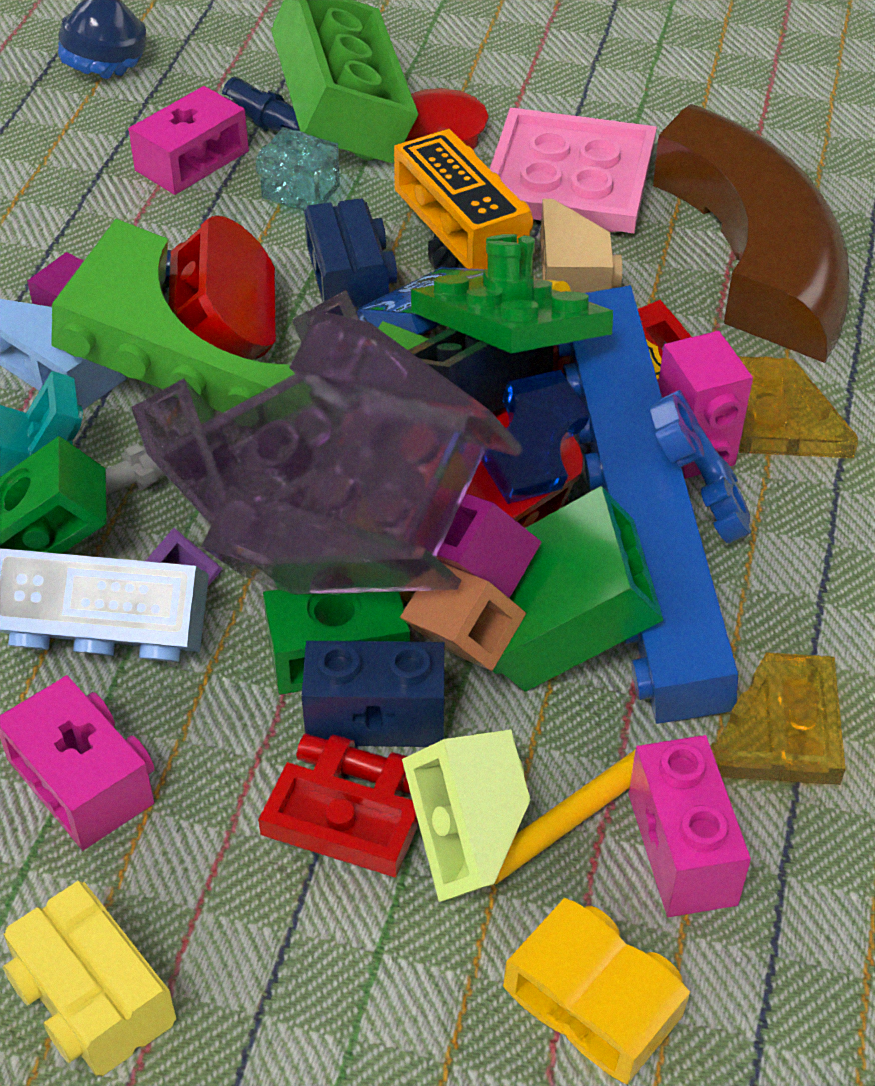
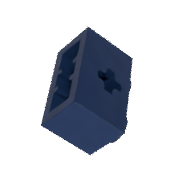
(375, 692)

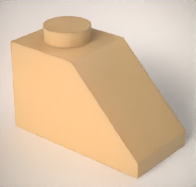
(576, 250)

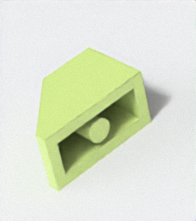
(467, 807)

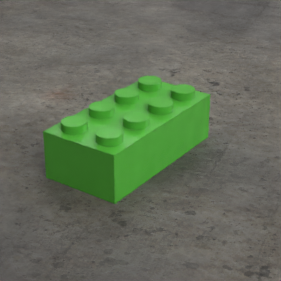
(344, 75)

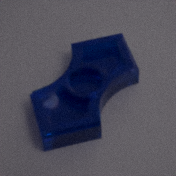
(541, 416)

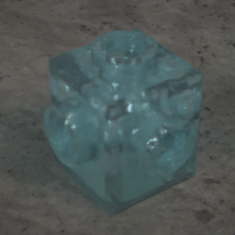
(298, 169)

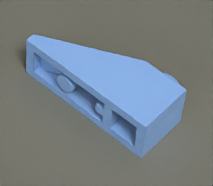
(29, 353)

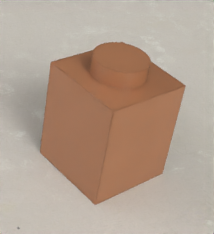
(471, 621)

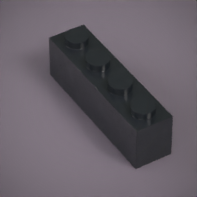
(480, 367)

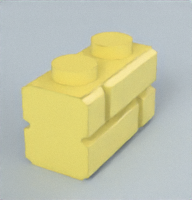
(88, 978)

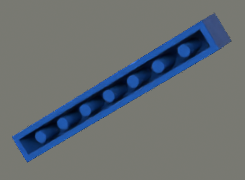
(687, 656)

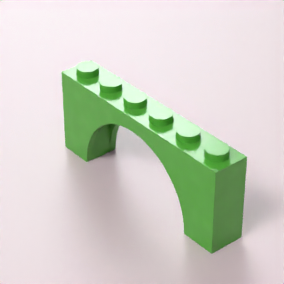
(121, 321)

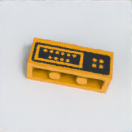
(457, 195)

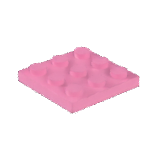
(578, 161)

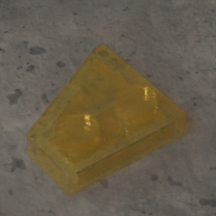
(791, 414)
(786, 724)

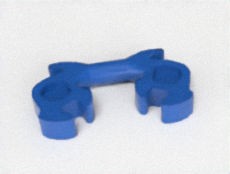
(687, 442)

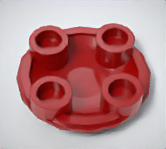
(448, 109)

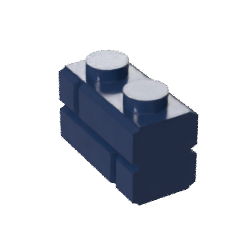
(349, 251)

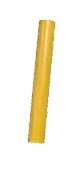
(567, 815)

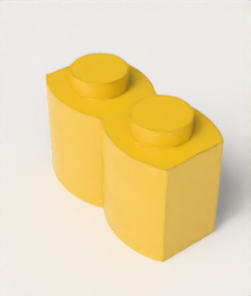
(597, 988)

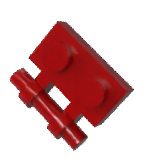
(339, 816)

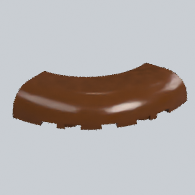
(779, 226)

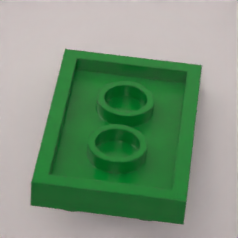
(509, 304)

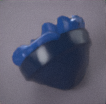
(101, 38)

